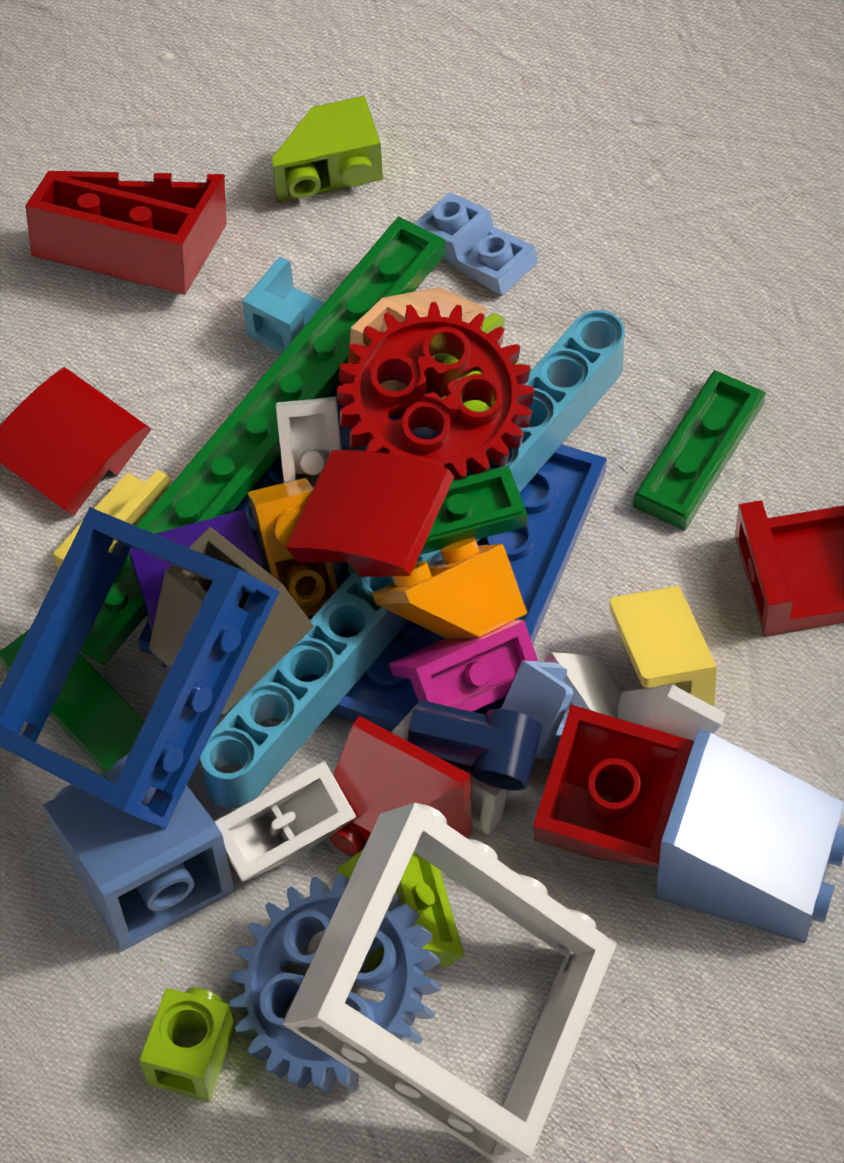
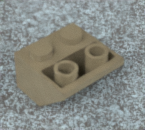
(184, 594)

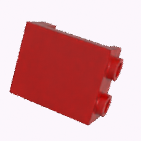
(793, 566)

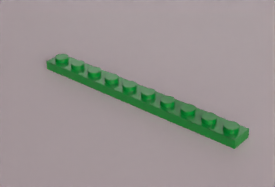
(250, 435)

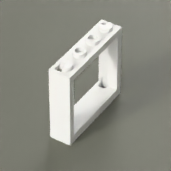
(394, 1066)

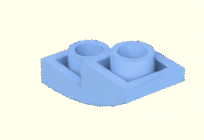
(476, 245)

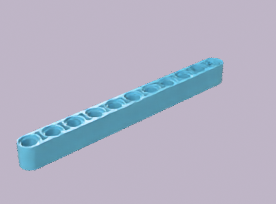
(585, 361)

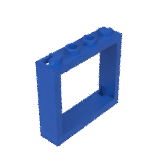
(191, 693)

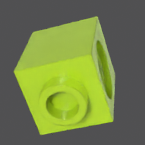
(191, 1069)

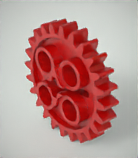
(406, 355)

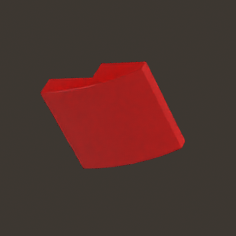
(68, 439)
(370, 512)

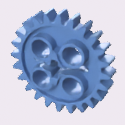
(287, 942)

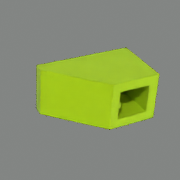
(328, 151)

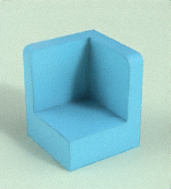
(276, 309)

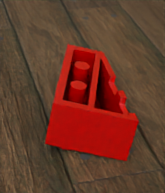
(128, 229)

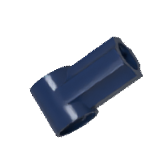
(491, 746)

